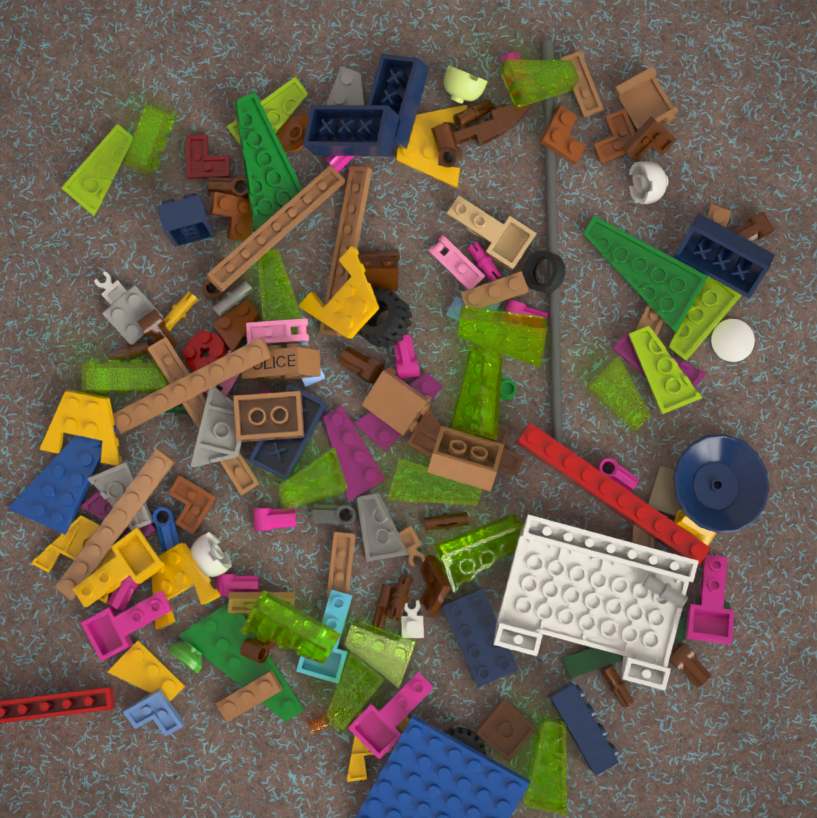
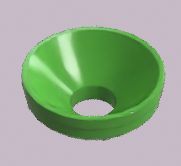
(187, 655)

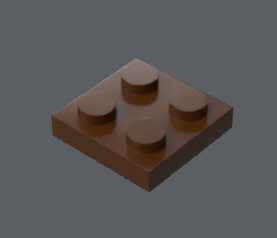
(506, 730)

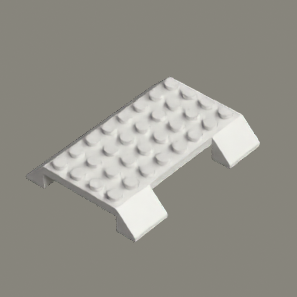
(593, 595)

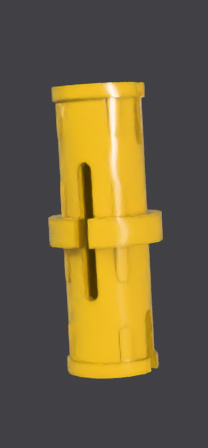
(180, 310)

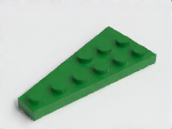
(267, 169)
(657, 277)
(220, 642)

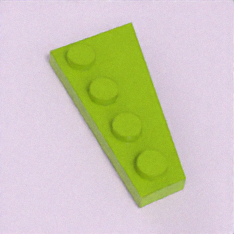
(278, 106)
(98, 171)
(705, 314)
(665, 378)

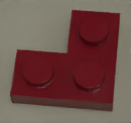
(201, 165)

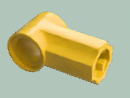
(702, 534)

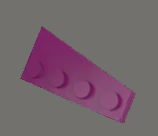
(627, 352)
(381, 432)
(355, 459)

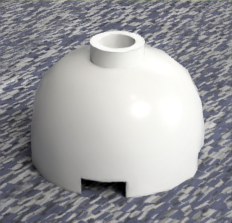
(648, 182)
(210, 556)

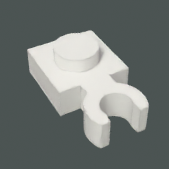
(112, 291)
(412, 624)

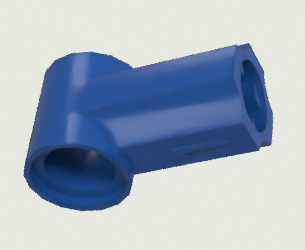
(166, 531)

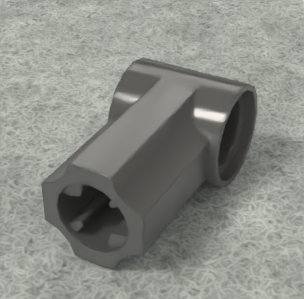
(332, 514)

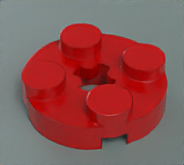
(201, 342)

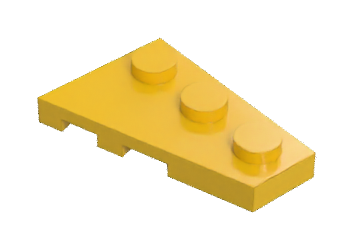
(146, 671)

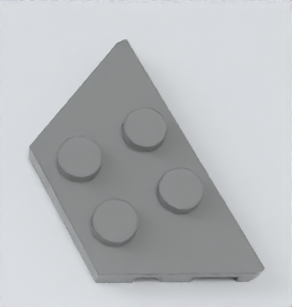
(216, 431)

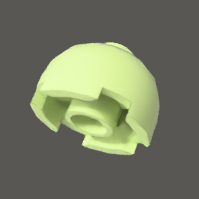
(463, 85)

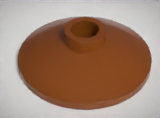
(292, 133)

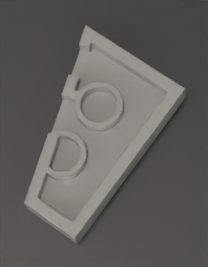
(113, 484)
(378, 530)

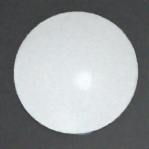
(732, 340)

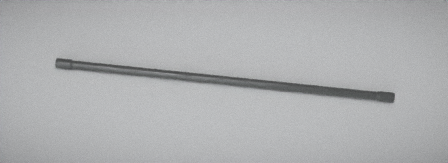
(547, 53)

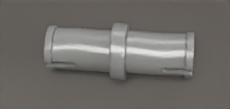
(232, 298)
(665, 591)

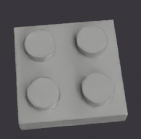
(127, 311)

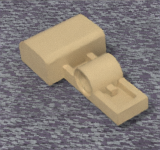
(507, 240)

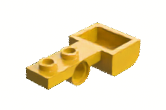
(133, 558)

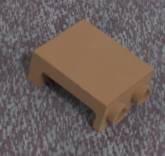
(645, 98)
(396, 402)

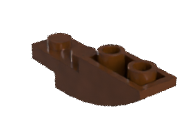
(485, 130)

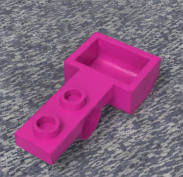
(709, 619)
(111, 631)
(378, 728)

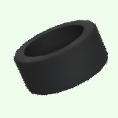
(557, 276)

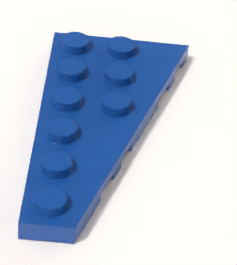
(62, 485)

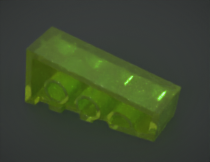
(276, 291)
(505, 332)
(120, 376)
(479, 394)
(415, 484)
(477, 549)
(290, 628)
(548, 768)

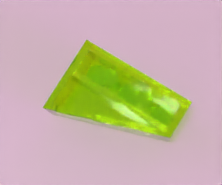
(537, 79)
(150, 137)
(619, 395)
(314, 483)
(381, 650)
(352, 694)

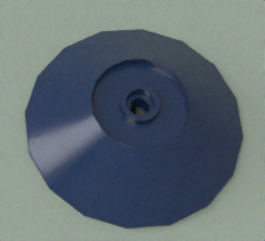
(740, 479)

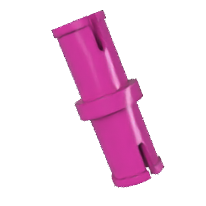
(484, 262)

